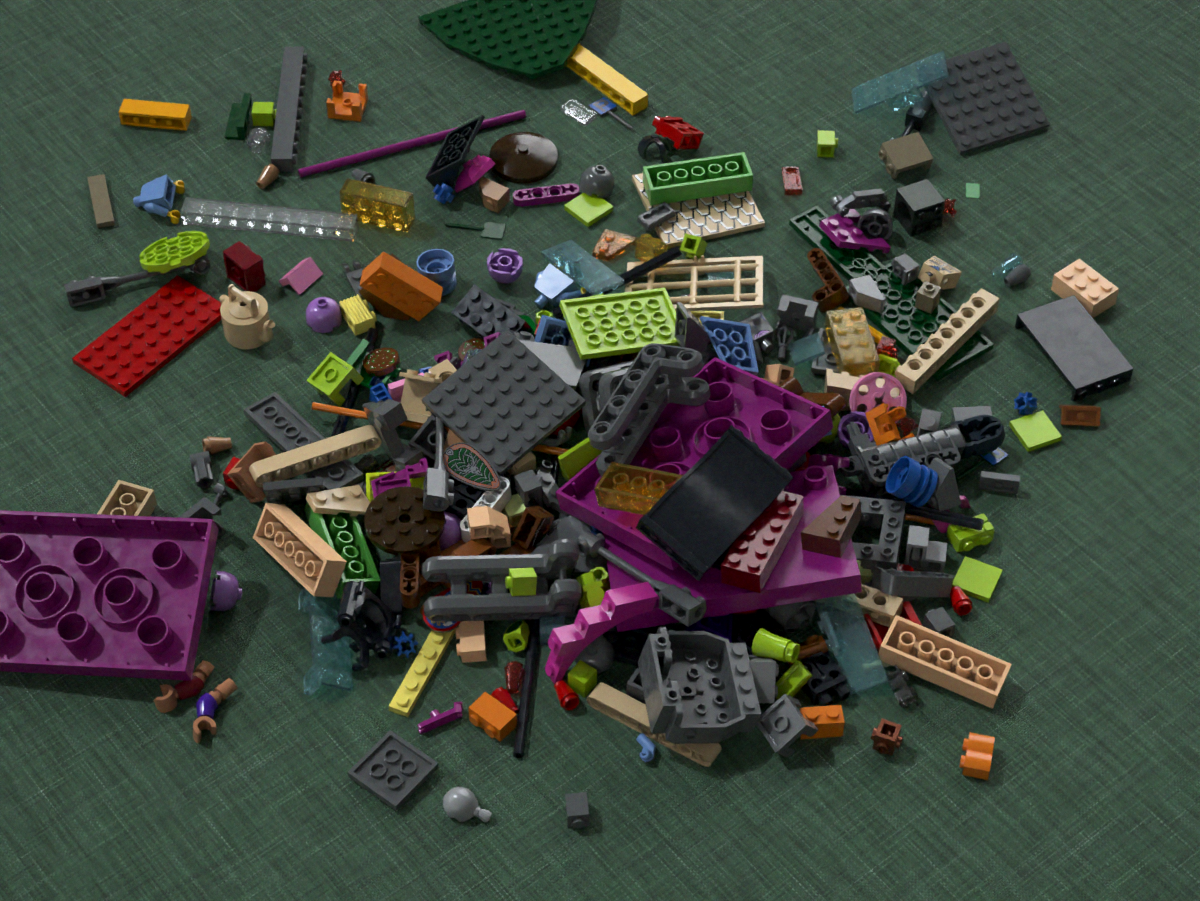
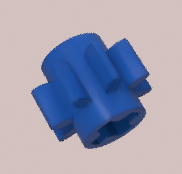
(443, 193)
(1025, 403)
(406, 650)

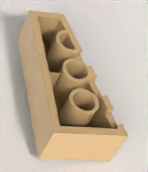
(843, 384)

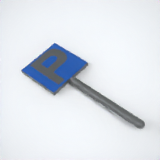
(604, 106)

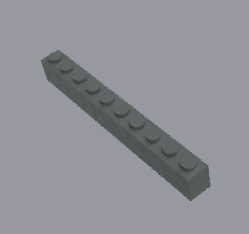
(288, 109)

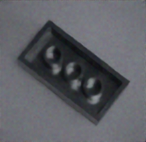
(487, 315)

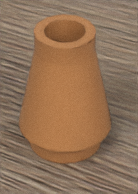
(267, 176)
(216, 444)

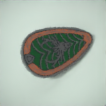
(471, 467)

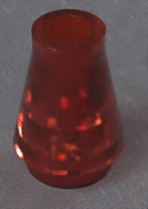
(513, 676)

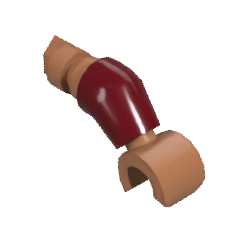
(184, 689)

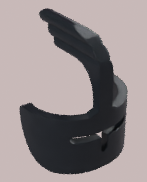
(648, 140)

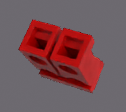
(680, 132)

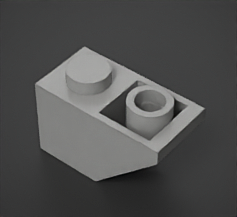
(866, 293)
(929, 421)

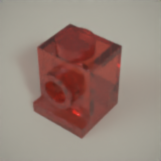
(887, 347)

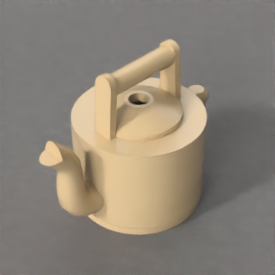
(245, 318)

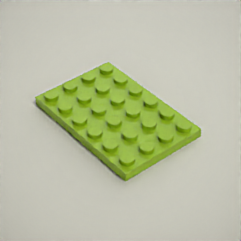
(620, 322)

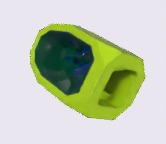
(516, 636)

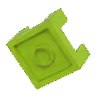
(332, 377)

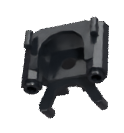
(366, 622)

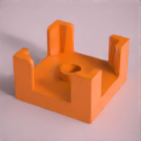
(346, 104)
(883, 423)

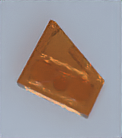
(611, 244)

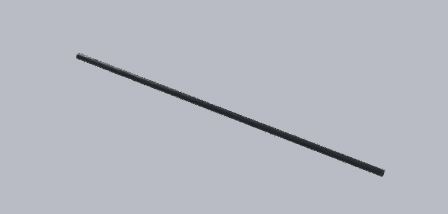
(530, 658)

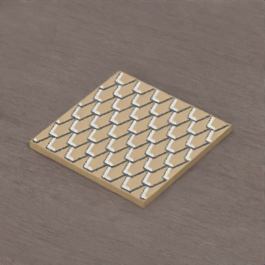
(705, 216)

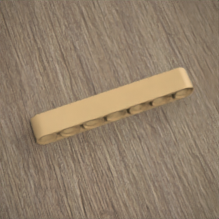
(315, 455)
(634, 715)

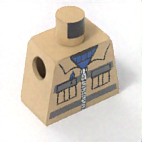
(939, 273)

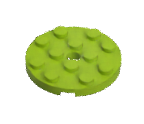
(174, 252)

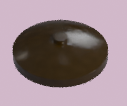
(523, 157)

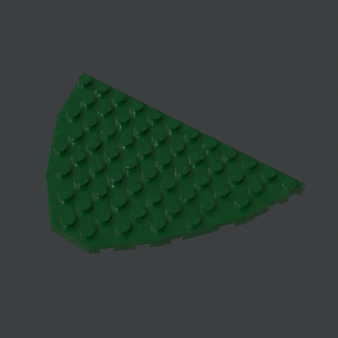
(514, 34)

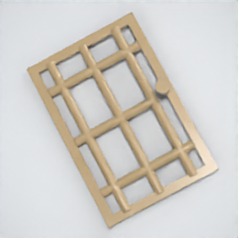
(698, 267)

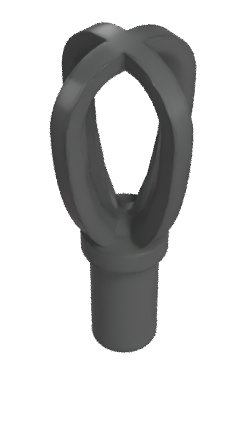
(782, 346)

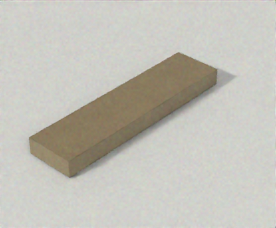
(100, 201)

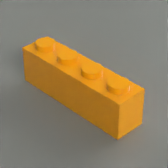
(155, 114)

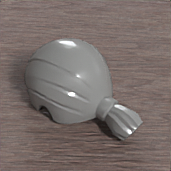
(463, 805)

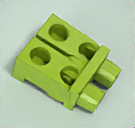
(591, 592)

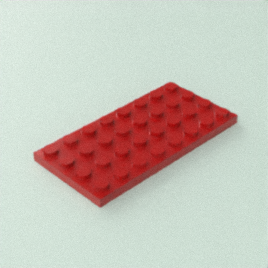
(150, 336)

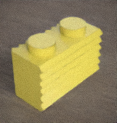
(357, 314)

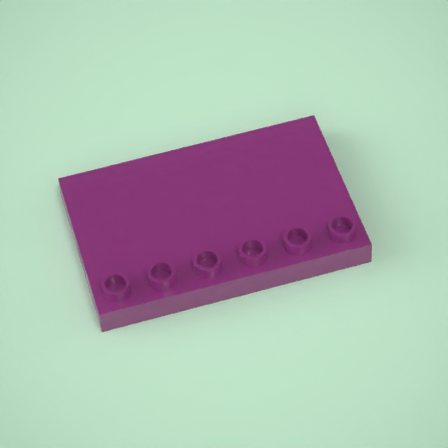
(765, 414)
(795, 578)
(103, 593)

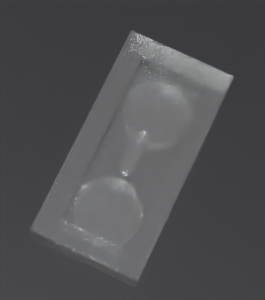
(578, 112)

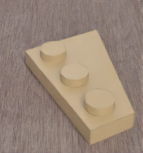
(344, 500)

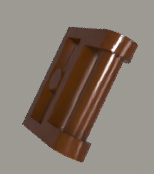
(812, 645)

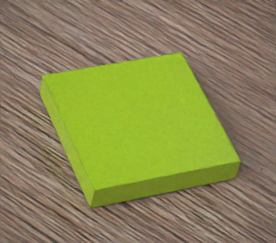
(588, 208)
(1035, 431)
(977, 578)

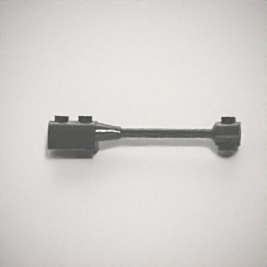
(93, 287)
(437, 481)
(672, 599)

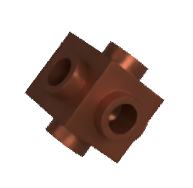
(887, 737)

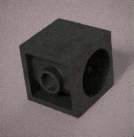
(919, 207)

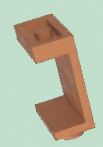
(241, 475)

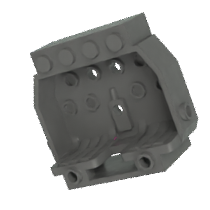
(691, 663)

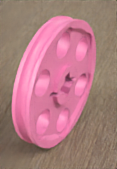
(874, 391)

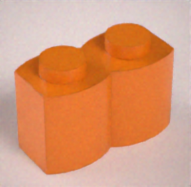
(978, 755)

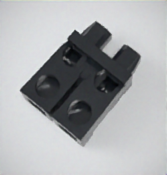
(464, 498)
(826, 680)

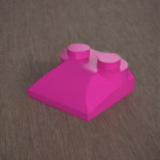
(472, 171)

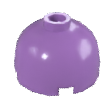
(505, 265)
(323, 314)
(856, 417)
(451, 531)
(224, 591)

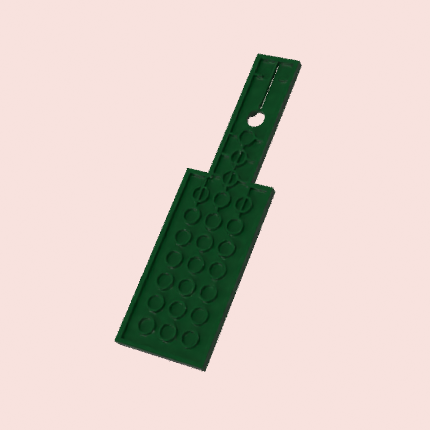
(900, 317)

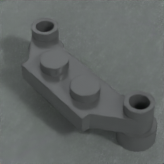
(860, 199)
(549, 487)

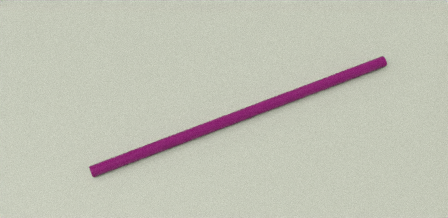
(403, 145)

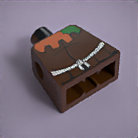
(535, 523)

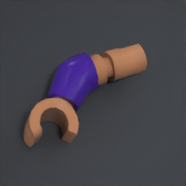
(206, 708)

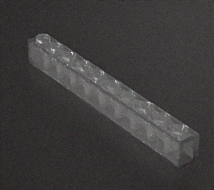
(270, 219)

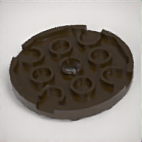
(395, 537)

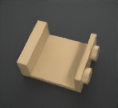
(414, 390)

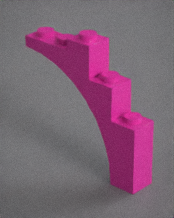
(591, 622)

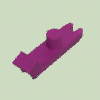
(440, 719)

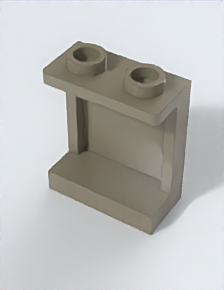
(905, 154)

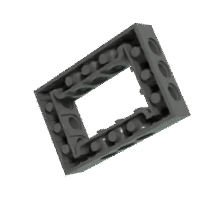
(889, 516)

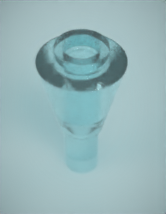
(1008, 264)

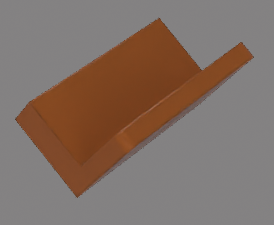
(1080, 415)

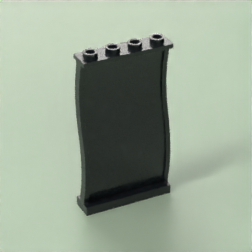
(714, 502)

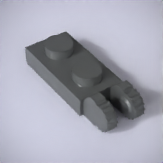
(353, 277)

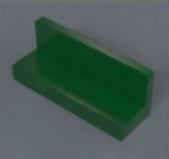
(239, 119)

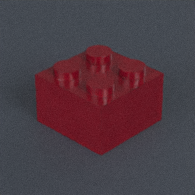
(244, 267)

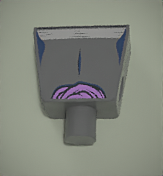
(760, 331)

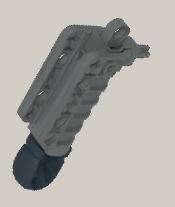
(875, 461)

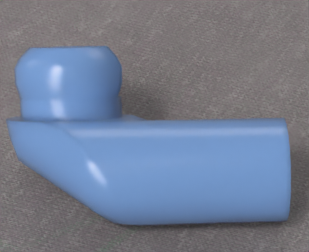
(648, 748)

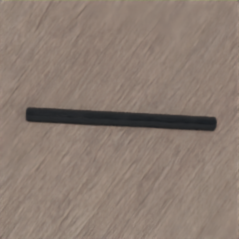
(635, 273)
(353, 388)
(928, 512)

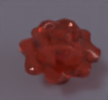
(336, 76)
(949, 206)
(907, 425)

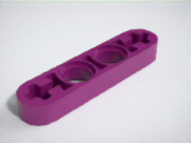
(521, 199)

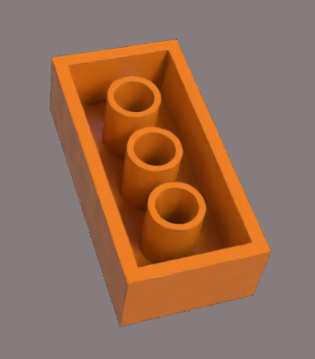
(401, 286)

